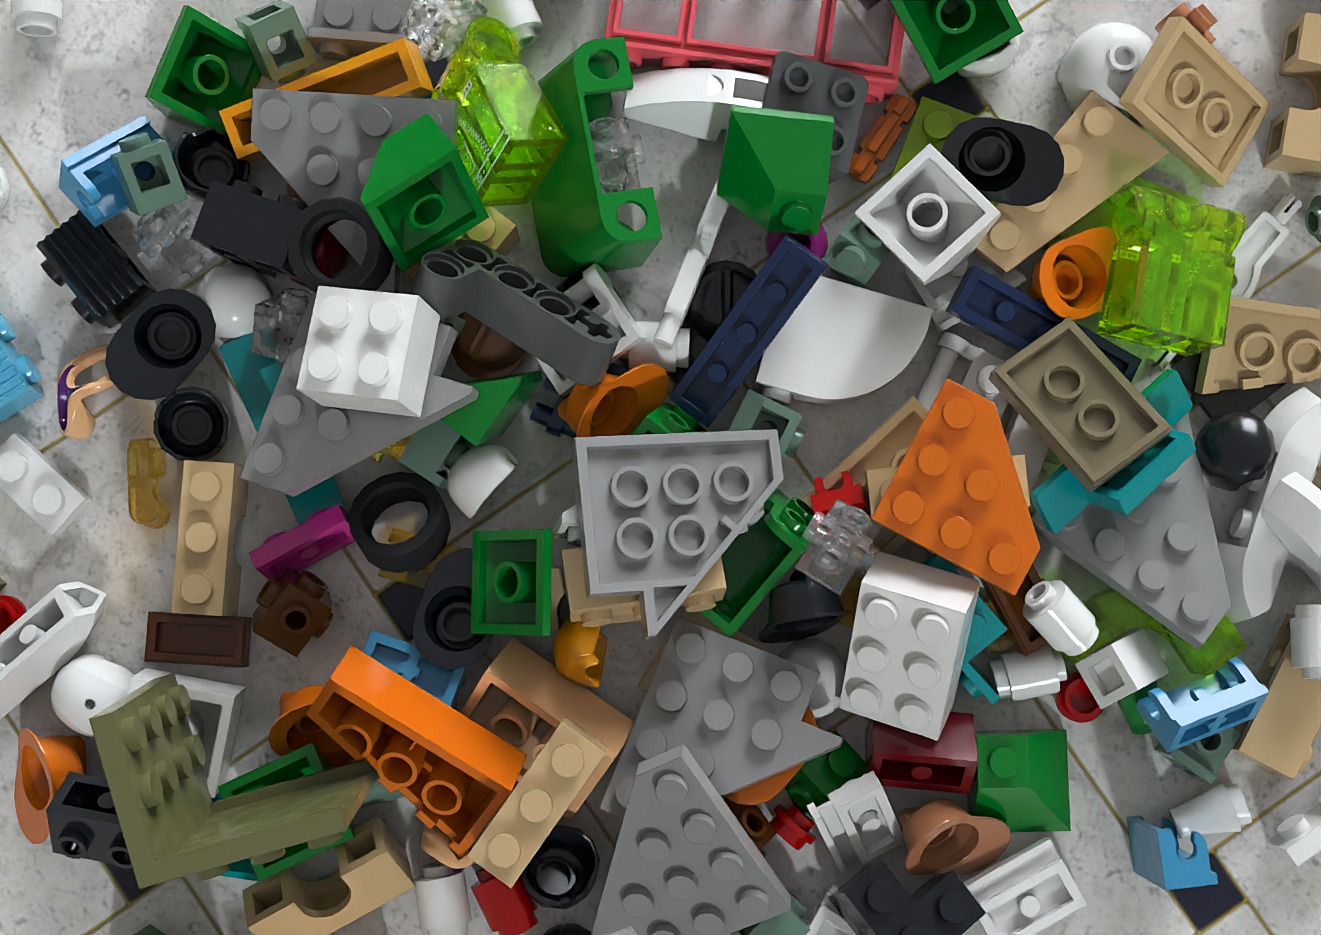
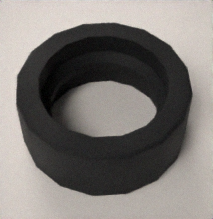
(305, 239)
(385, 493)

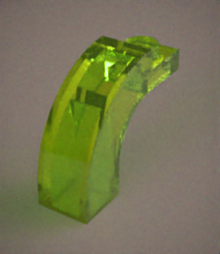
(1117, 614)

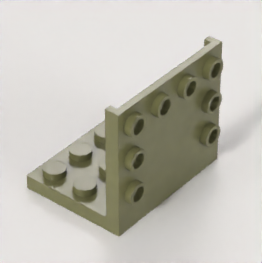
(167, 806)

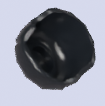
(207, 157)
(192, 424)
(1234, 449)
(562, 869)

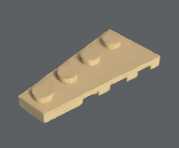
(1100, 156)
(1263, 347)

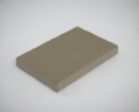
(1080, 404)

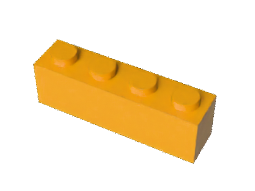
(384, 71)

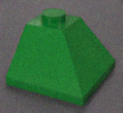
(955, 31)
(777, 167)
(420, 192)
(1022, 779)

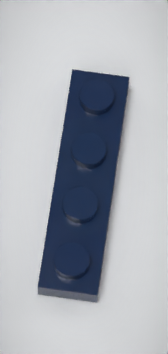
(1018, 318)
(748, 330)

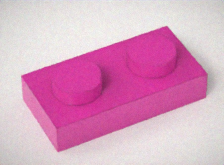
(305, 544)

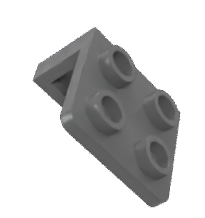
(820, 89)

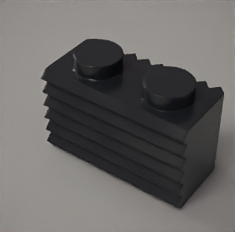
(95, 270)

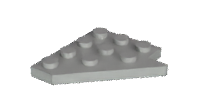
(330, 142)
(311, 442)
(666, 510)
(1158, 554)
(729, 707)
(684, 859)

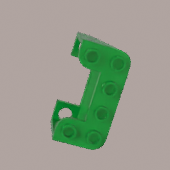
(570, 213)
(756, 557)

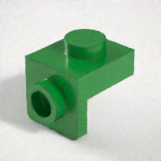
(824, 776)

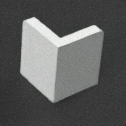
(1122, 668)

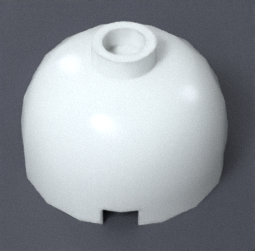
(1103, 62)

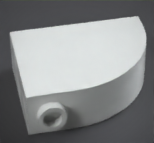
(841, 345)

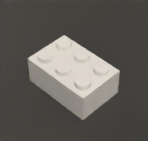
(908, 644)

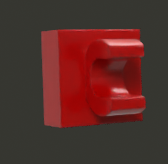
(849, 494)

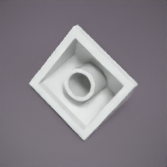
(929, 216)

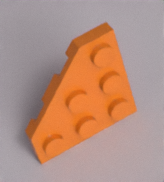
(963, 492)

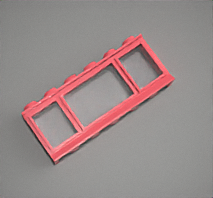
(752, 32)

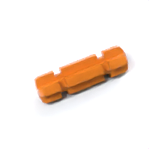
(881, 138)

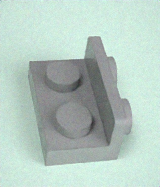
(355, 26)

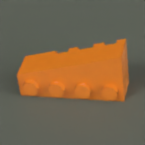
(418, 746)

